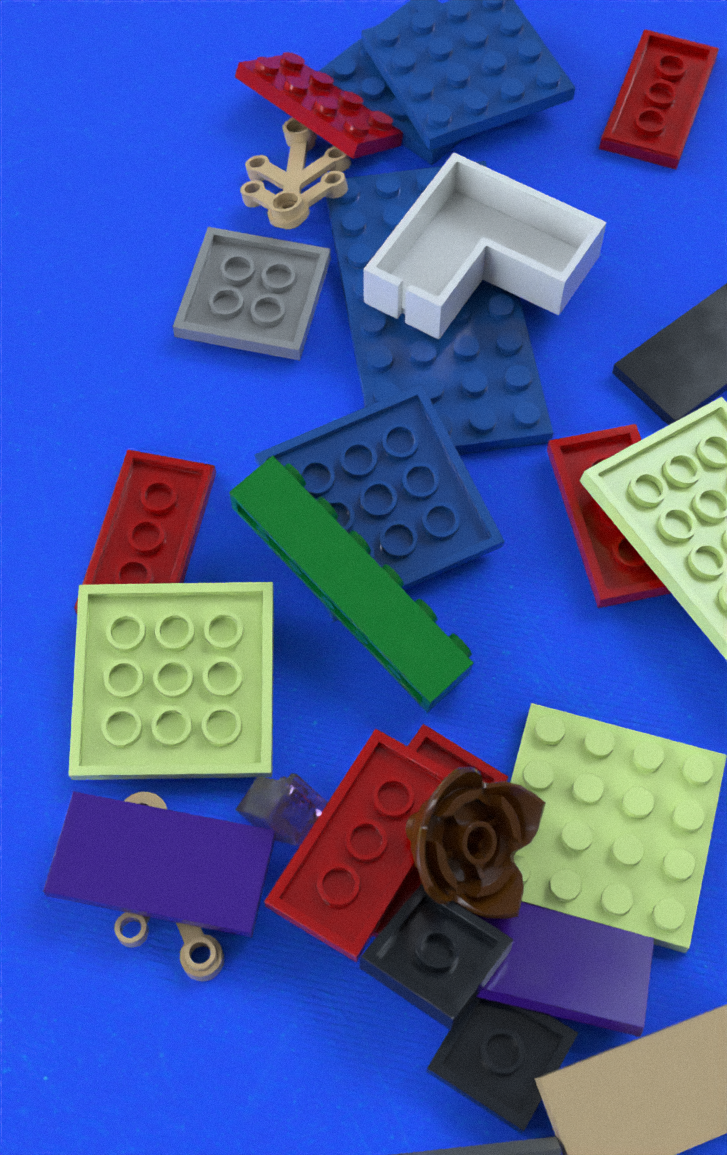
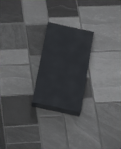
(682, 363)

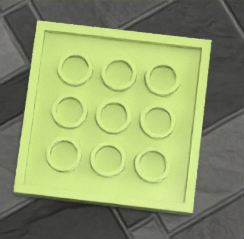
(173, 681)
(619, 824)

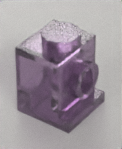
(282, 806)

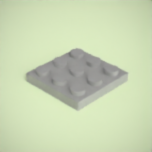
(252, 293)

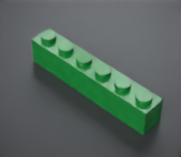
(352, 583)

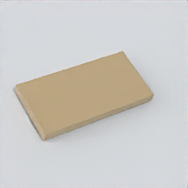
(644, 1094)

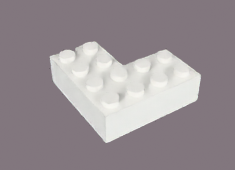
(478, 228)

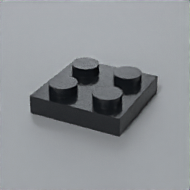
(436, 956)
(498, 1055)

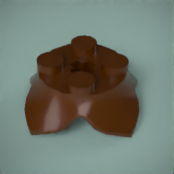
(469, 840)

